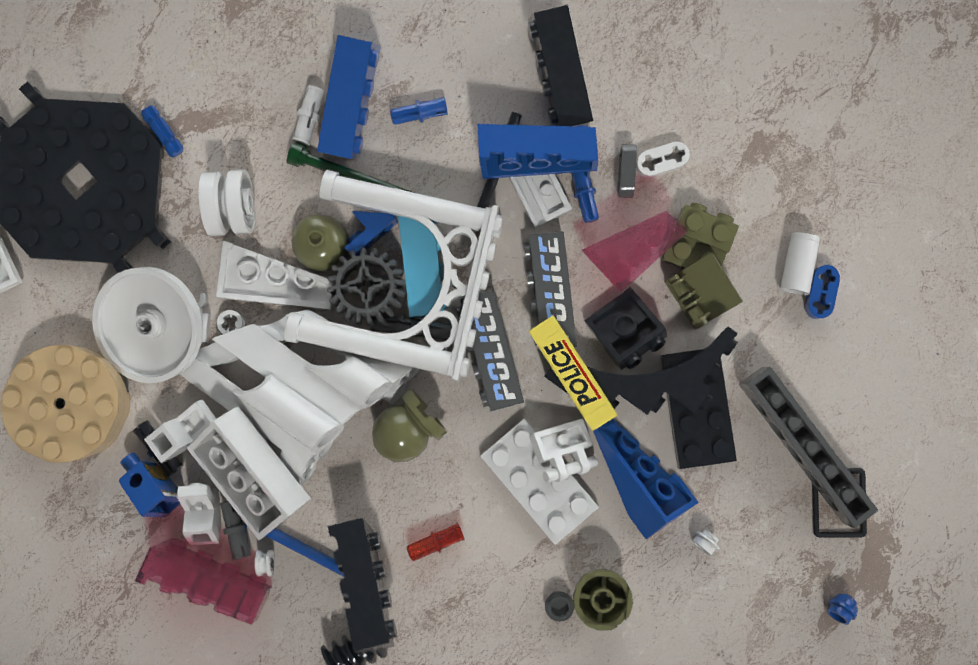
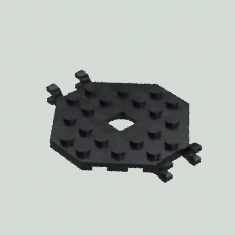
(111, 213)

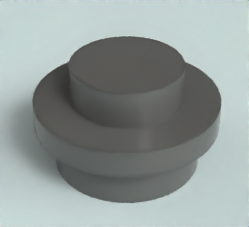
(559, 606)

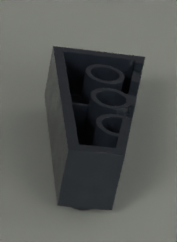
(560, 66)
(363, 586)

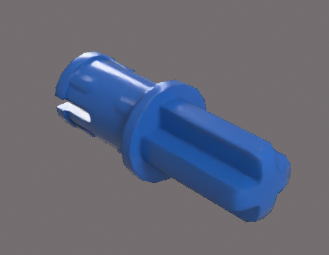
(419, 111)
(585, 195)

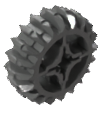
(353, 287)

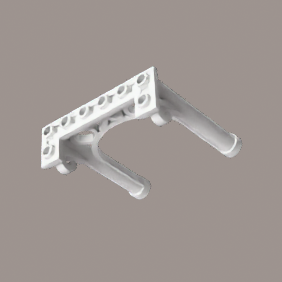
(423, 210)

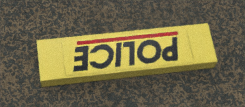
(573, 373)

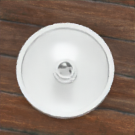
(147, 324)

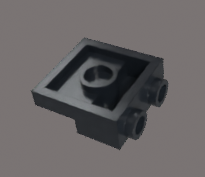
(627, 329)

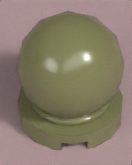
(404, 429)

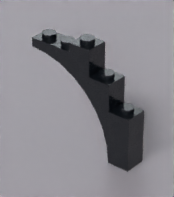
(681, 382)

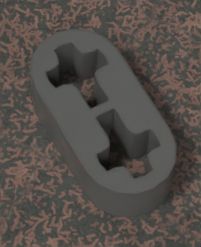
(627, 170)

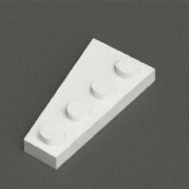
(261, 279)

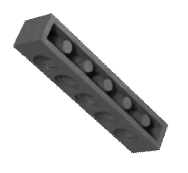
(808, 447)

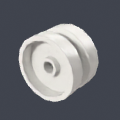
(227, 202)

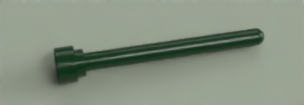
(299, 155)

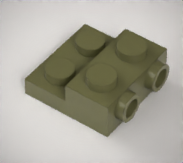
(704, 235)

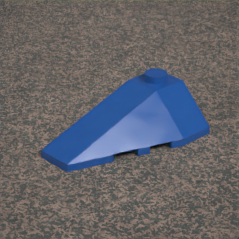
(646, 489)

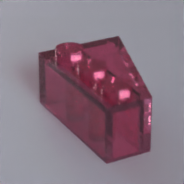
(635, 249)

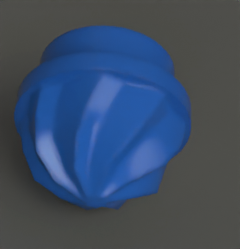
(843, 608)

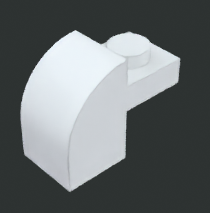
(177, 434)
(201, 514)

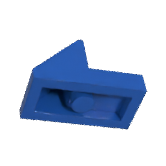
(376, 227)

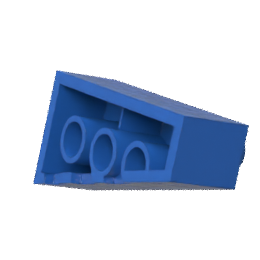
(348, 97)

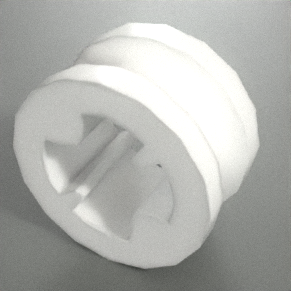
(221, 321)
(264, 563)

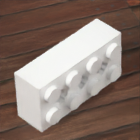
(248, 472)

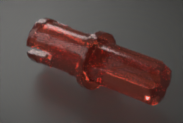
(435, 542)

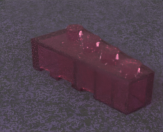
(204, 580)

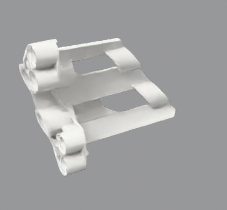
(298, 402)

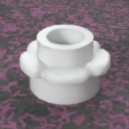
(706, 542)

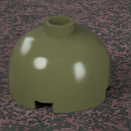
(319, 242)
(602, 599)

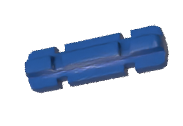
(162, 131)

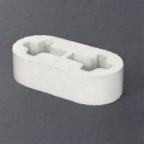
(659, 153)

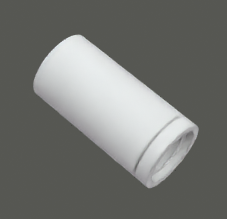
(800, 263)

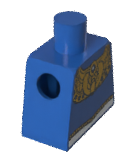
(148, 487)

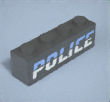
(550, 280)
(493, 357)

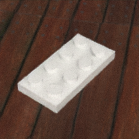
(552, 505)

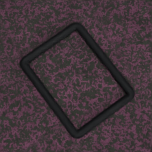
(861, 472)

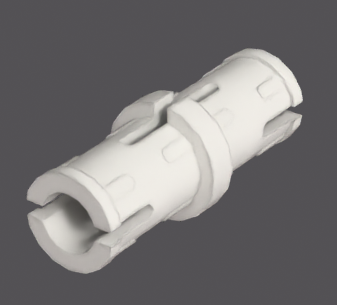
(308, 115)

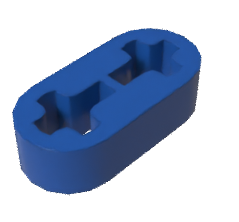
(828, 294)

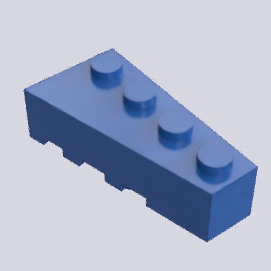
(536, 150)

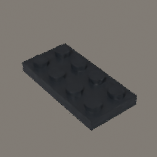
(705, 435)

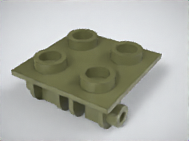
(703, 291)

